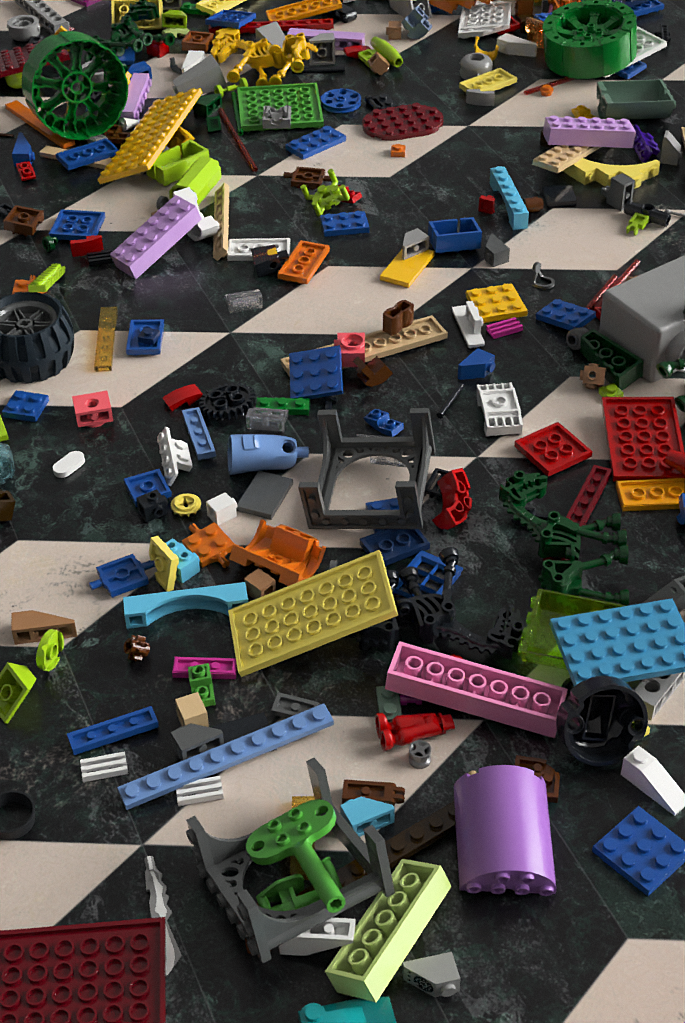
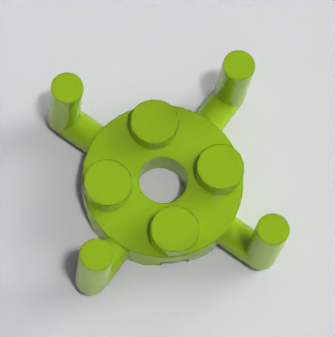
(326, 195)

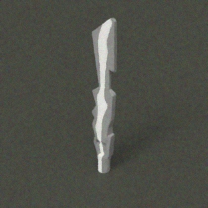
(159, 908)

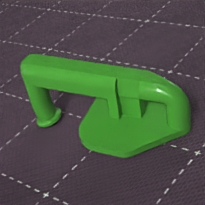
(285, 891)

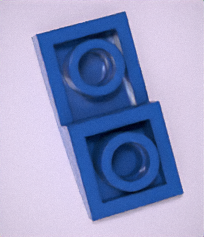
(381, 421)

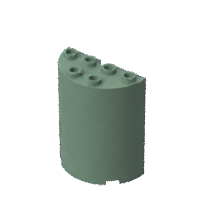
(634, 100)

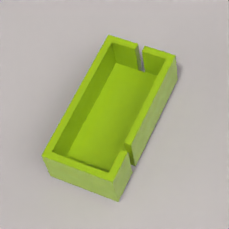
(170, 166)

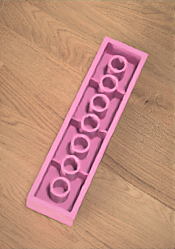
(475, 689)

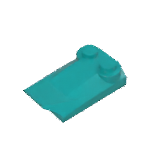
(349, 1012)

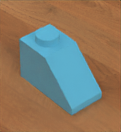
(366, 812)

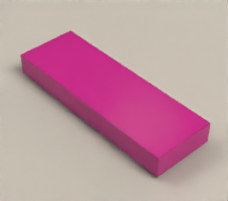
(220, 667)

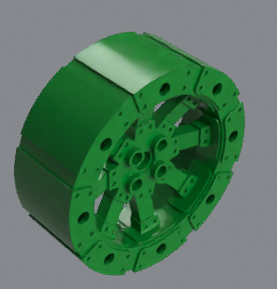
(590, 39)
(108, 106)

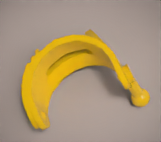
(493, 54)

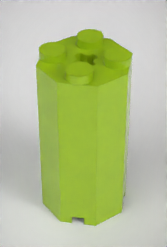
(199, 177)

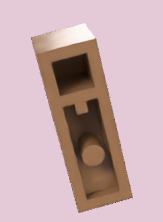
(32, 625)

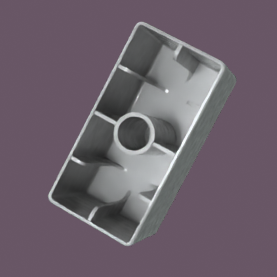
(648, 316)

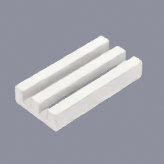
(103, 764)
(198, 788)

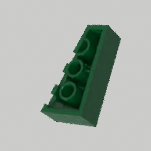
(620, 364)

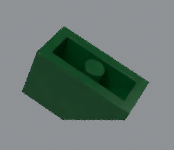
(207, 105)

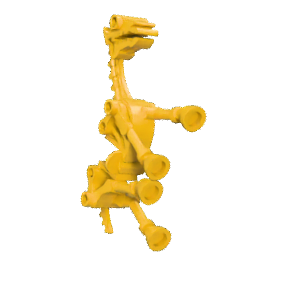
(263, 55)

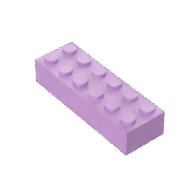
(589, 132)
(155, 236)

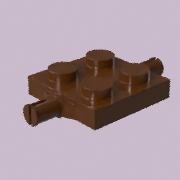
(307, 176)

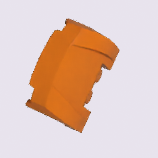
(283, 551)

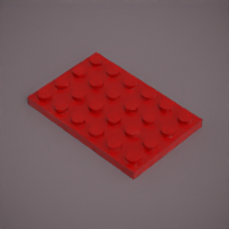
(640, 436)

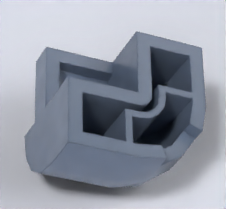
(417, 23)

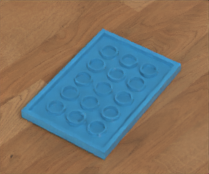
(623, 642)

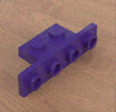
(644, 145)

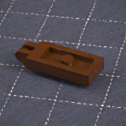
(379, 791)

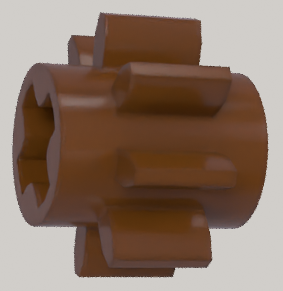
(136, 647)

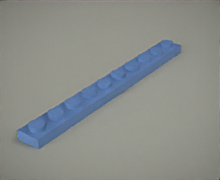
(224, 756)

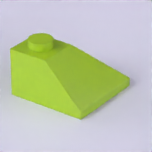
(14, 686)

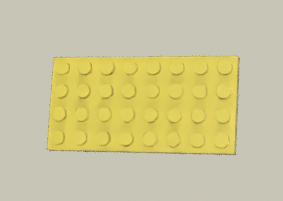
(311, 613)

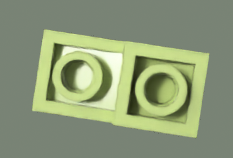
(180, 31)

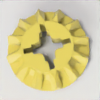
(191, 500)

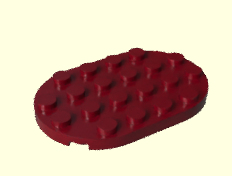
(402, 122)

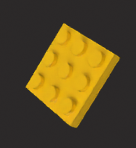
(497, 302)

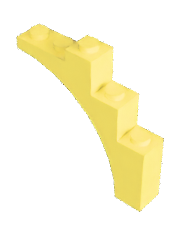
(589, 171)

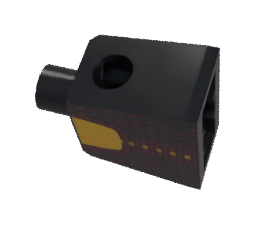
(267, 259)

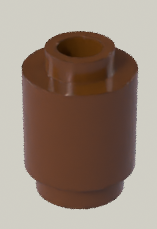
(533, 204)

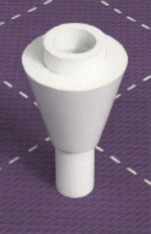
(128, 123)

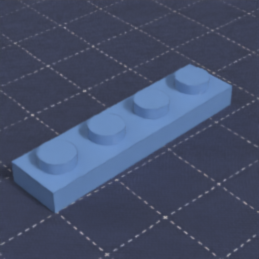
(198, 433)

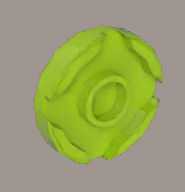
(48, 650)

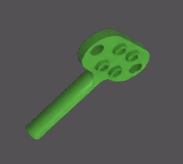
(293, 836)

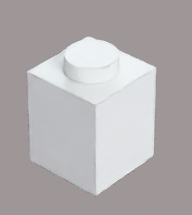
(221, 508)

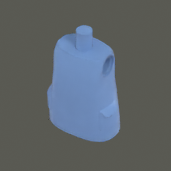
(262, 452)

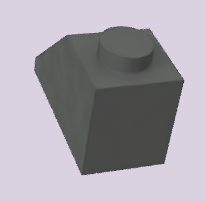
(496, 251)
(195, 739)

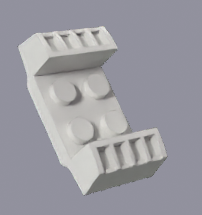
(500, 409)

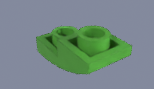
(201, 682)

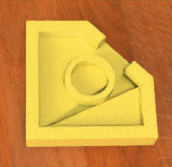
(165, 563)

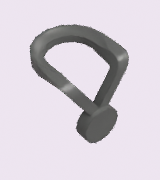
(536, 268)

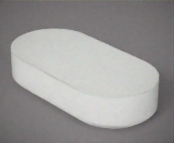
(68, 464)

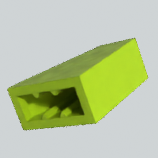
(174, 19)

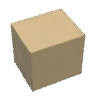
(191, 710)

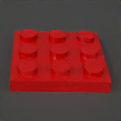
(553, 449)

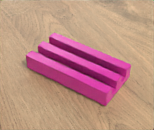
(504, 328)

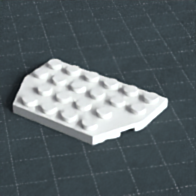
(484, 19)

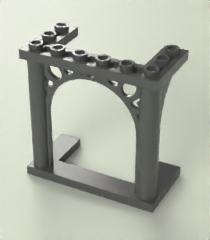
(318, 495)
(265, 927)

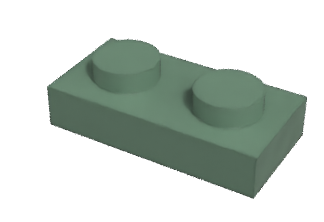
(388, 703)

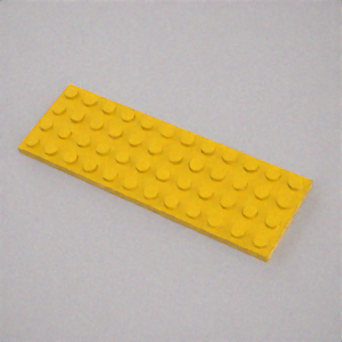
(150, 136)

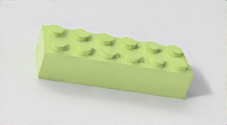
(388, 930)

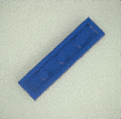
(112, 730)

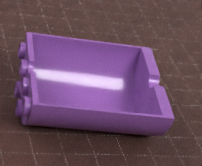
(504, 832)

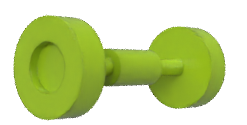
(218, 89)

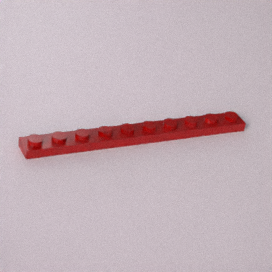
(285, 25)

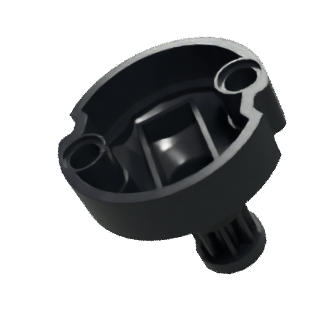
(599, 719)

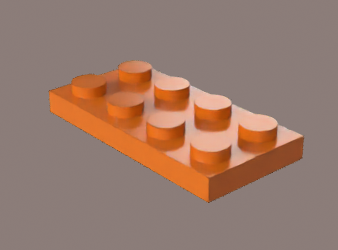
(303, 262)

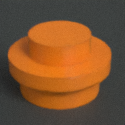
(546, 90)

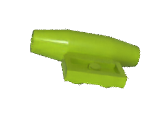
(383, 49)

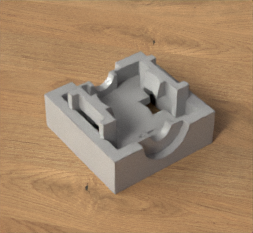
(276, 119)

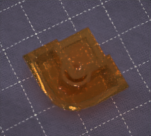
(535, 31)

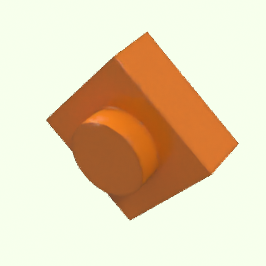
(398, 150)

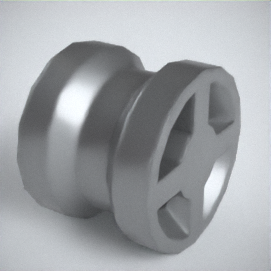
(422, 749)

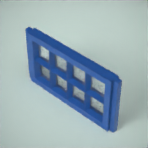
(430, 576)

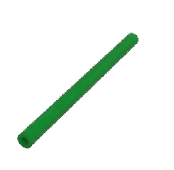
(236, 112)

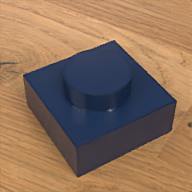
(149, 336)

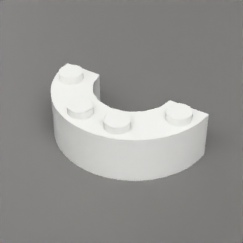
(206, 226)

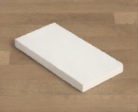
(241, 248)

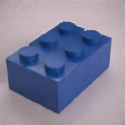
(445, 238)

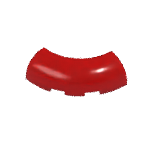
(456, 499)

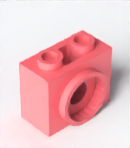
(351, 346)
(92, 409)

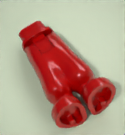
(410, 728)

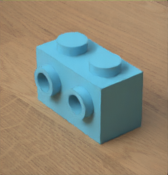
(188, 561)

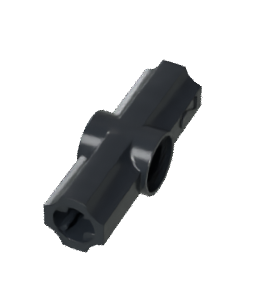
(656, 216)

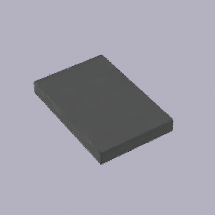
(264, 495)

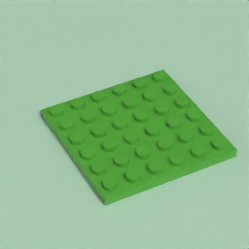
(301, 97)

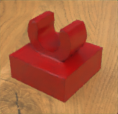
(487, 204)

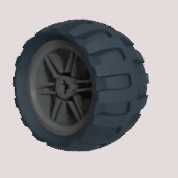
(33, 337)

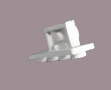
(469, 323)
(174, 455)

